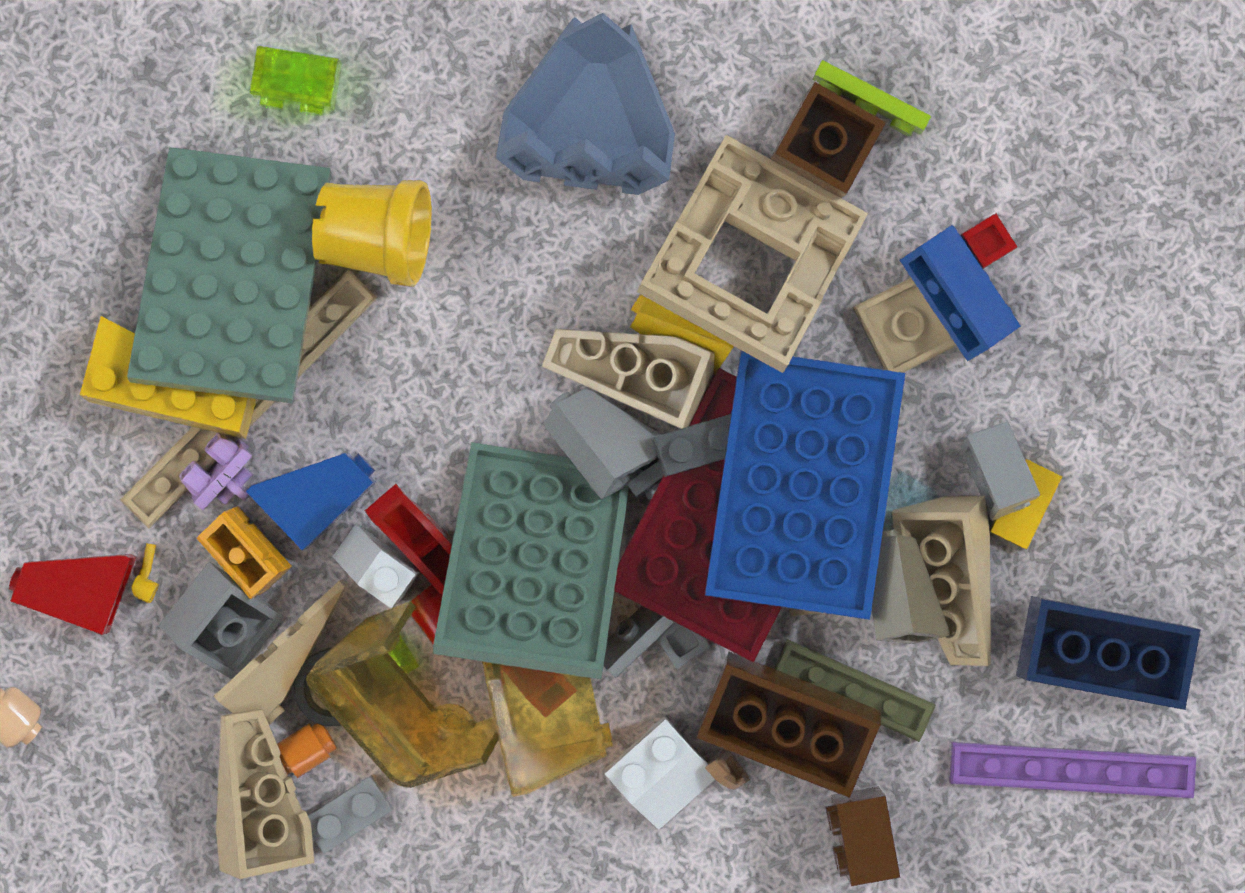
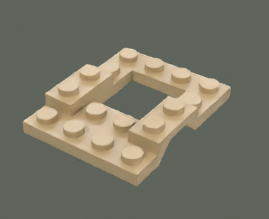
(780, 212)

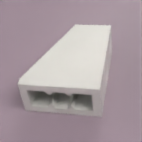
(376, 566)

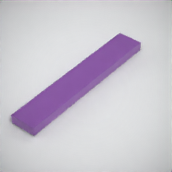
(1072, 769)

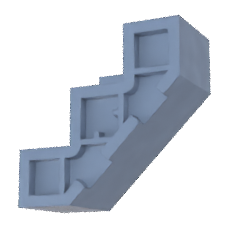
(590, 114)

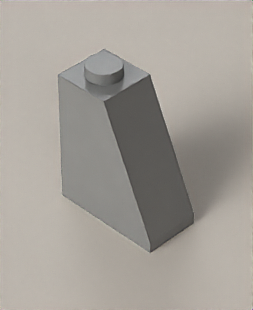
(601, 440)

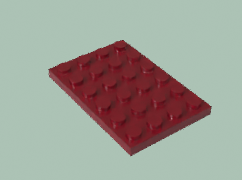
(672, 550)

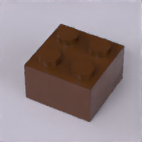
(828, 140)
(864, 837)

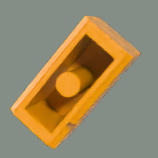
(244, 552)

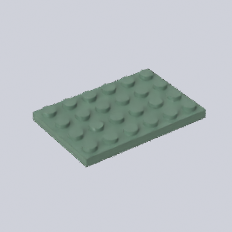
(228, 276)
(531, 565)

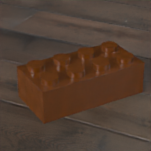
(789, 724)

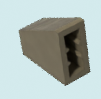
(904, 597)

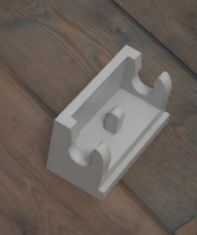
(999, 470)

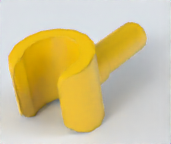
(142, 586)

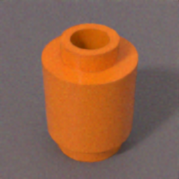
(306, 749)

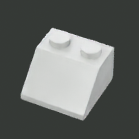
(660, 773)

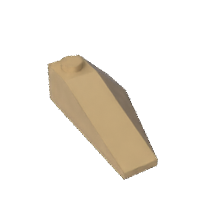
(644, 371)
(957, 556)
(271, 675)
(257, 809)

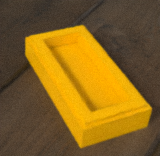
(1021, 525)

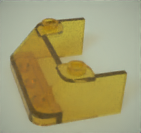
(389, 712)

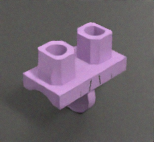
(230, 459)

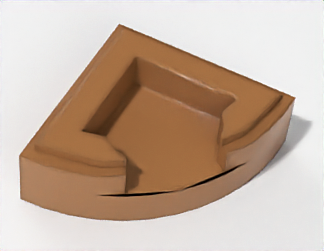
(727, 770)

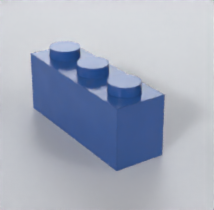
(960, 293)

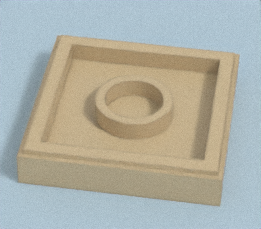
(902, 327)

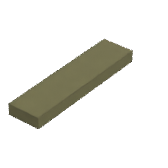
(898, 708)

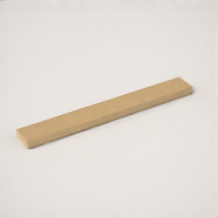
(325, 324)

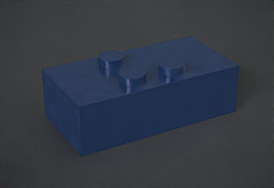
(1108, 653)

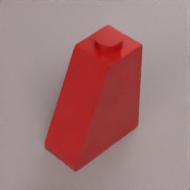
(74, 589)

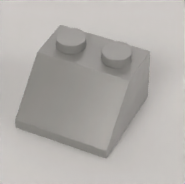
(220, 622)

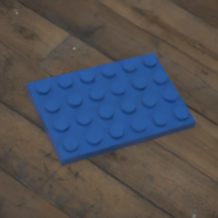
(805, 485)

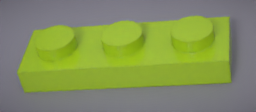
(904, 117)

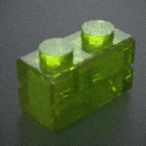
(295, 79)

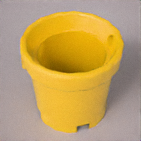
(375, 229)

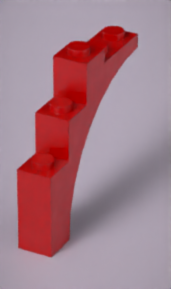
(413, 533)

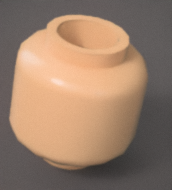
(17, 717)

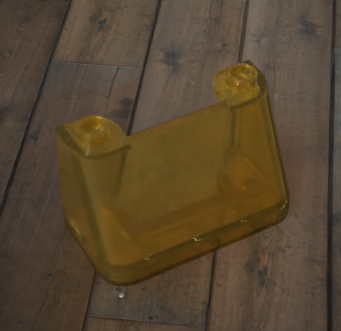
(544, 724)

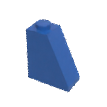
(315, 496)

